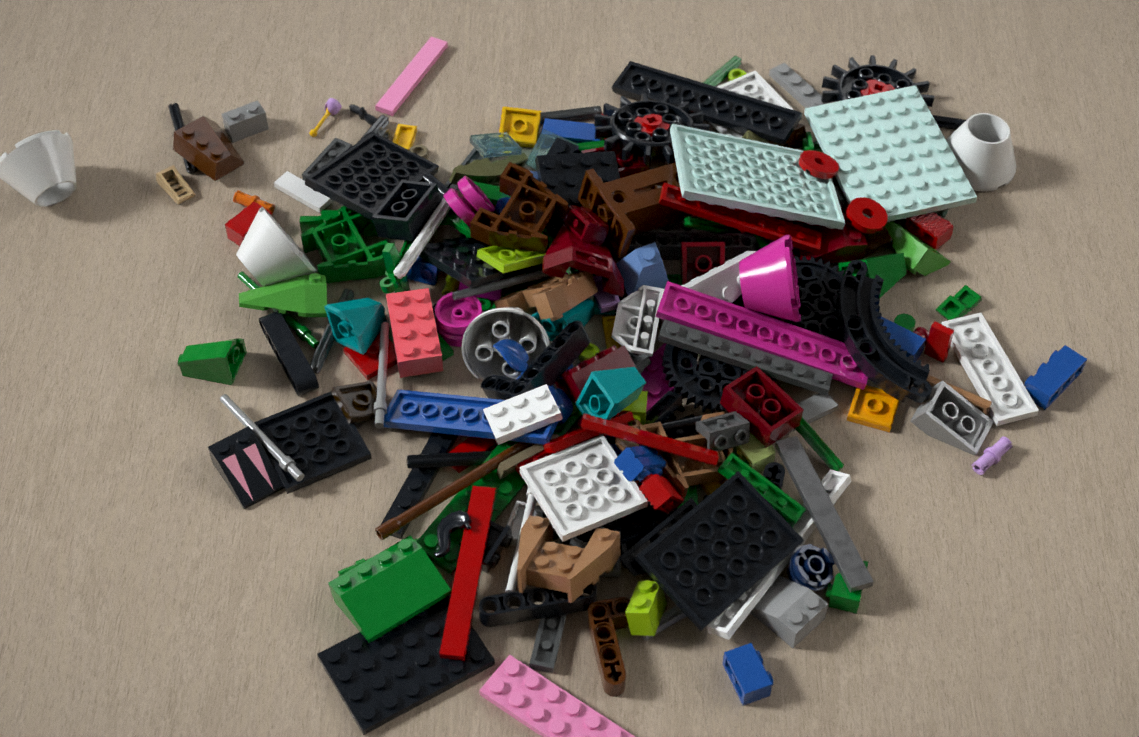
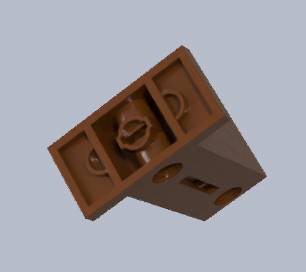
(630, 204)

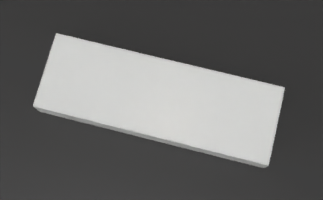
(298, 190)

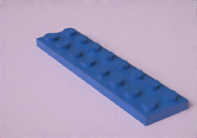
(451, 416)

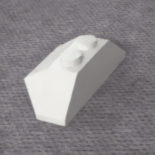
(636, 320)

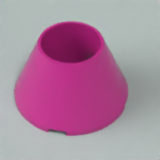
(771, 280)

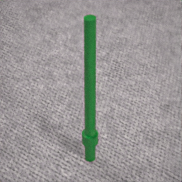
(301, 331)

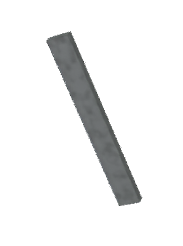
(824, 514)

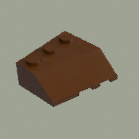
(207, 148)

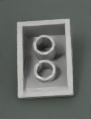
(952, 419)
(790, 610)

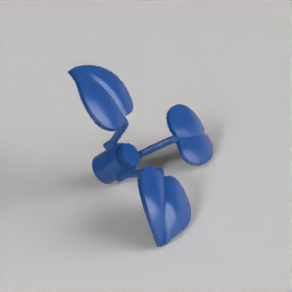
(517, 357)

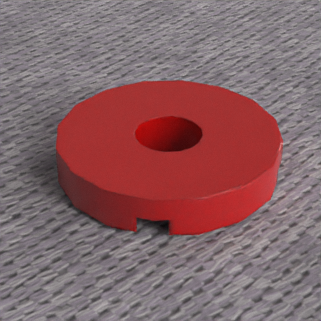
(819, 164)
(861, 206)

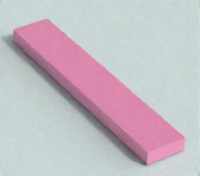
(411, 76)

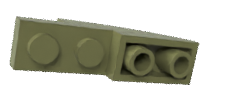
(485, 171)

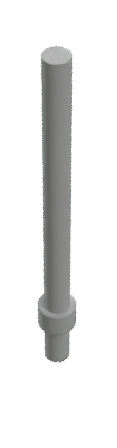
(380, 405)
(285, 462)

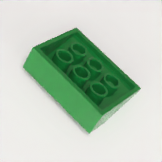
(389, 589)

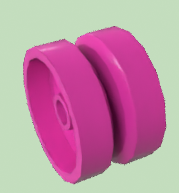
(471, 200)
(455, 316)

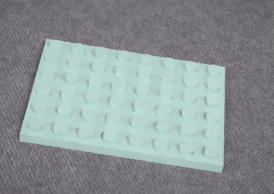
(891, 153)
(752, 177)

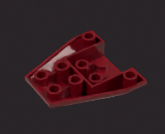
(596, 259)

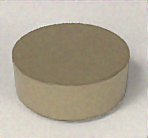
(420, 150)

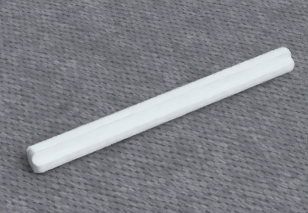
(422, 239)

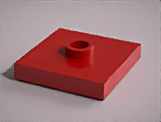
(369, 361)

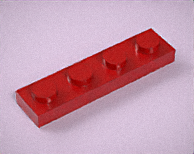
(581, 434)

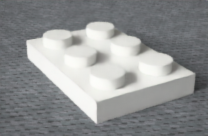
(522, 414)

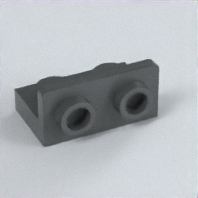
(724, 431)

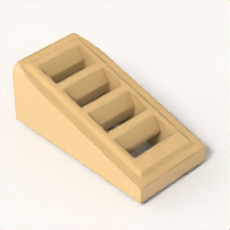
(169, 173)

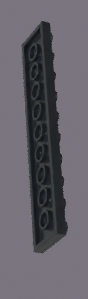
(717, 104)

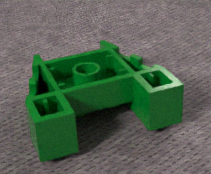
(343, 248)

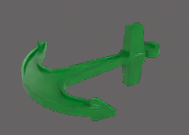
(392, 257)

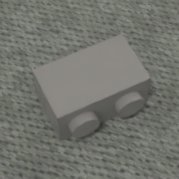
(245, 121)

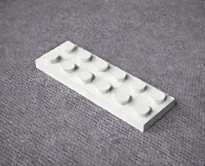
(990, 369)

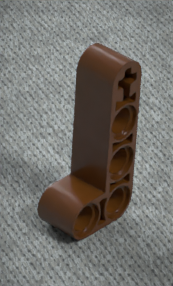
(609, 647)

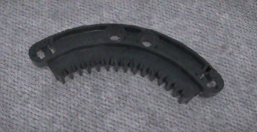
(864, 332)

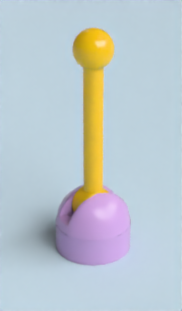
(331, 107)

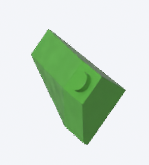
(917, 254)
(300, 294)

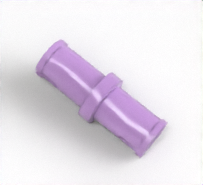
(992, 455)

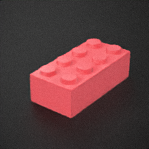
(414, 332)

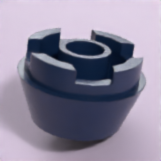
(811, 567)

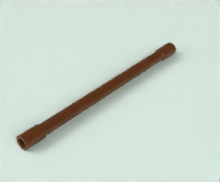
(395, 524)

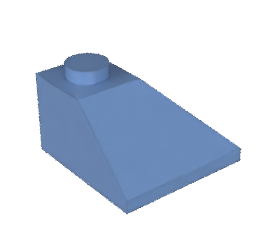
(642, 268)

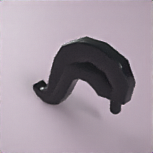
(450, 523)

